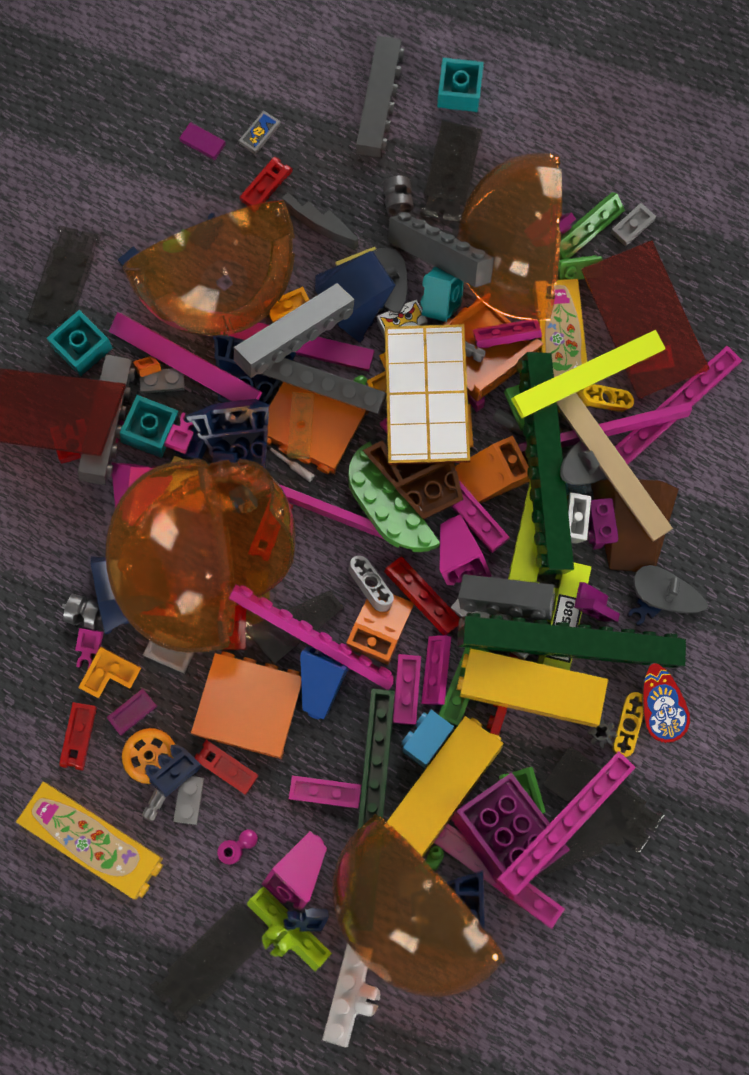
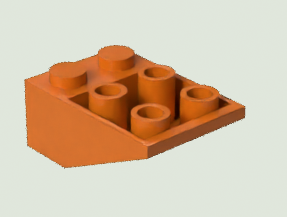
(494, 470)
(379, 632)

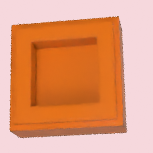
(147, 366)

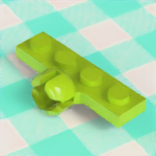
(301, 942)

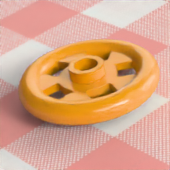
(129, 752)

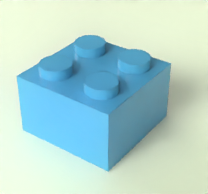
(427, 739)

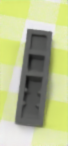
(326, 224)

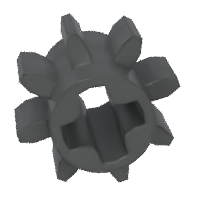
(607, 729)

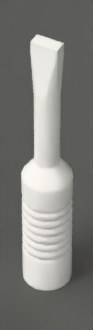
(295, 466)

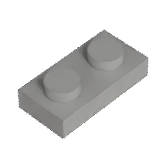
(633, 224)
(162, 381)
(189, 801)

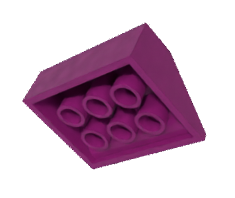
(502, 825)

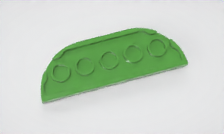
(386, 507)

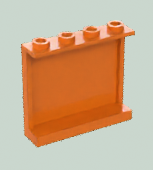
(499, 360)
(331, 428)
(247, 705)

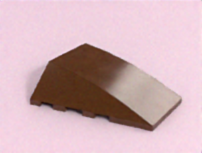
(424, 486)
(634, 545)

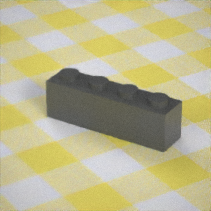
(506, 597)

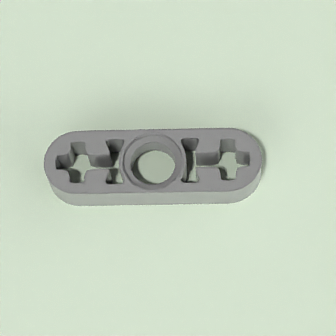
(371, 593)

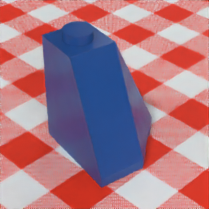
(320, 681)

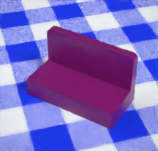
(594, 604)

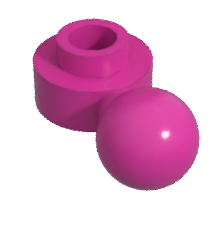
(247, 840)

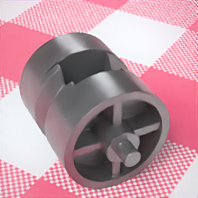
(398, 195)
(81, 611)

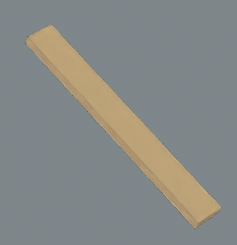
(614, 467)

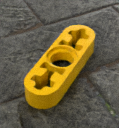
(613, 394)
(638, 720)

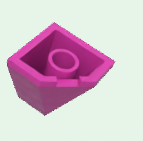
(124, 476)
(460, 552)
(297, 872)

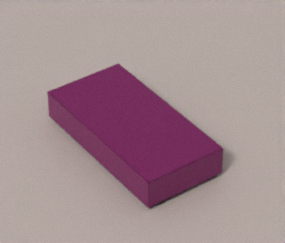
(202, 141)
(131, 712)

